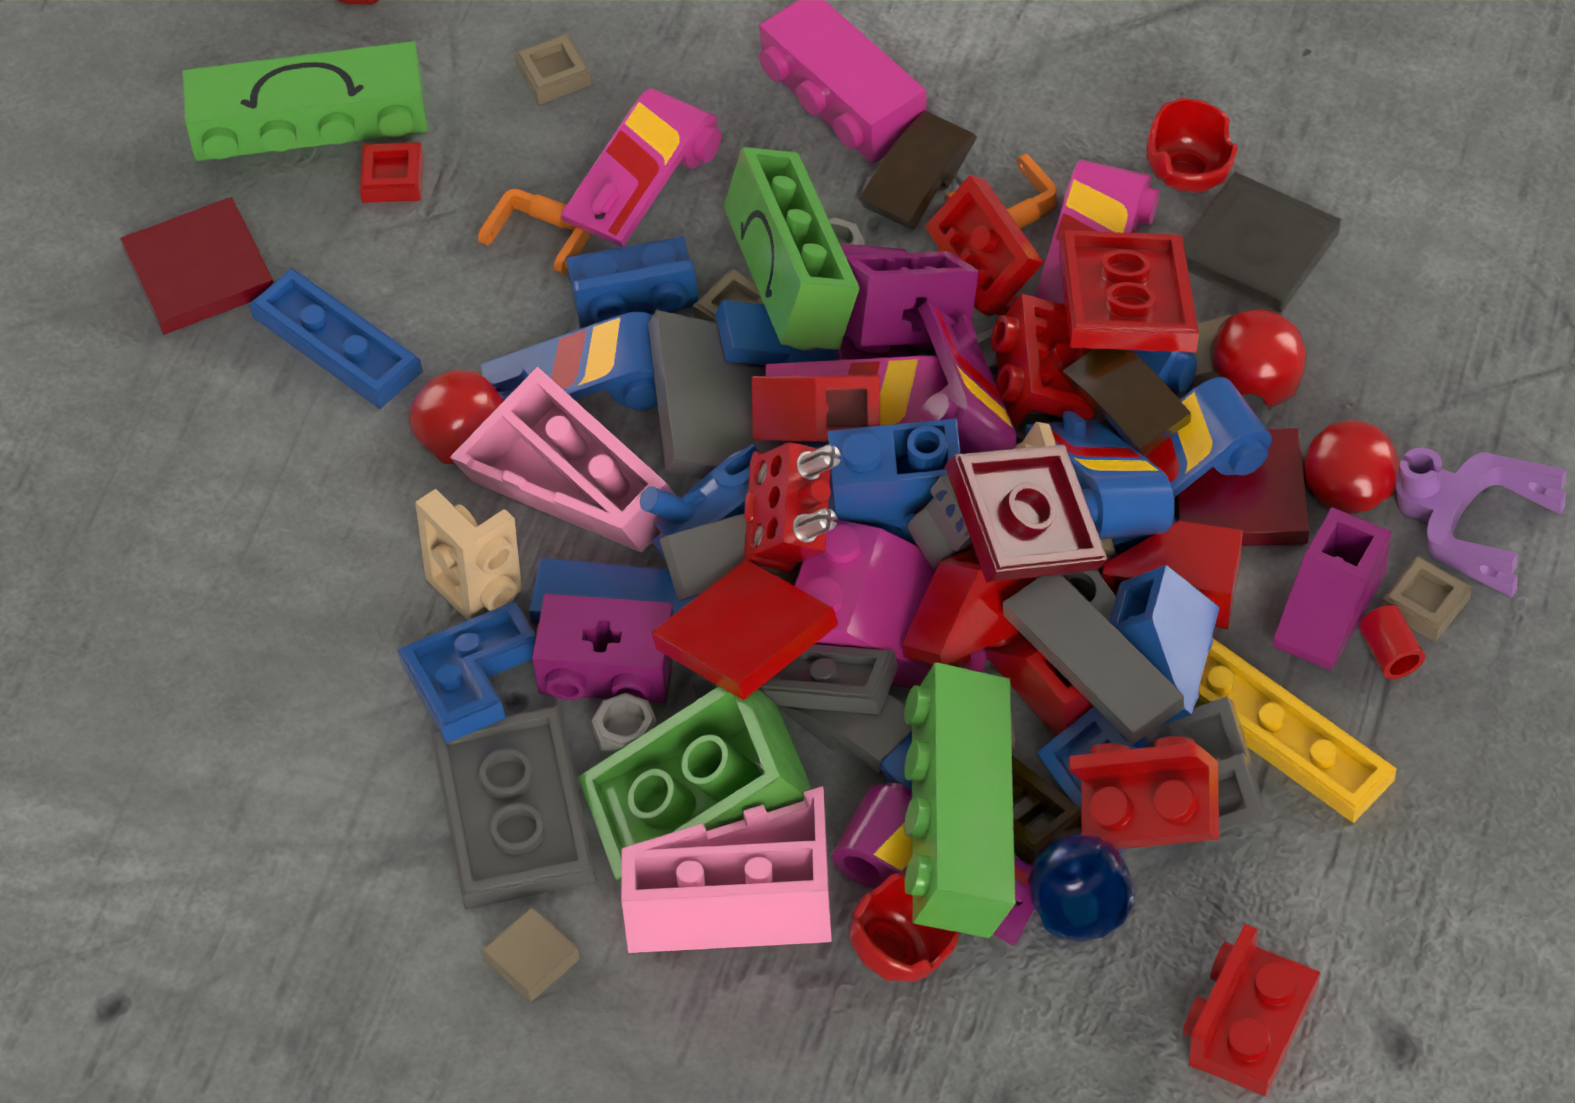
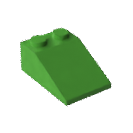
(695, 771)

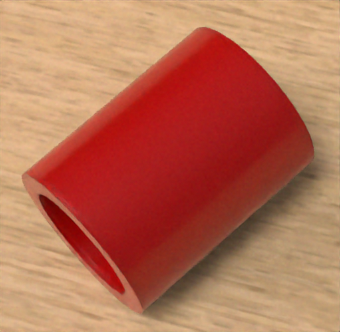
(1391, 642)

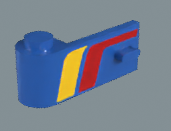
(586, 361)
(1220, 435)
(1119, 484)

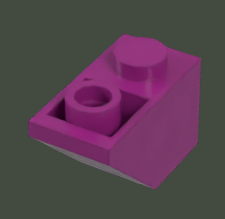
(1333, 588)

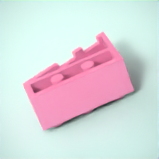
(562, 462)
(731, 884)

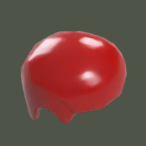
(1190, 145)
(1260, 355)
(451, 411)
(1351, 466)
(890, 941)

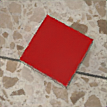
(391, 172)

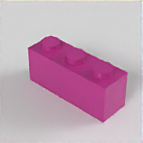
(840, 76)

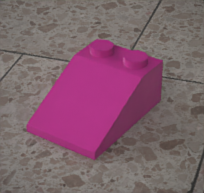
(875, 592)

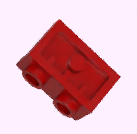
(985, 236)
(1031, 358)
(1149, 793)
(1249, 1014)

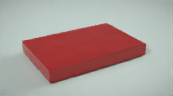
(1127, 291)

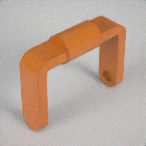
(539, 208)
(1031, 208)

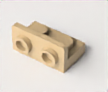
(467, 562)

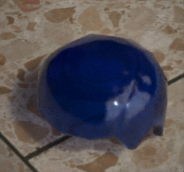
(1081, 888)

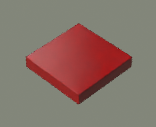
(744, 629)

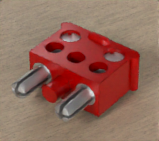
(789, 505)

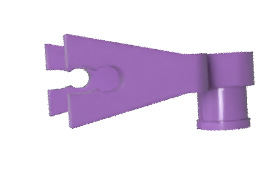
(1441, 497)

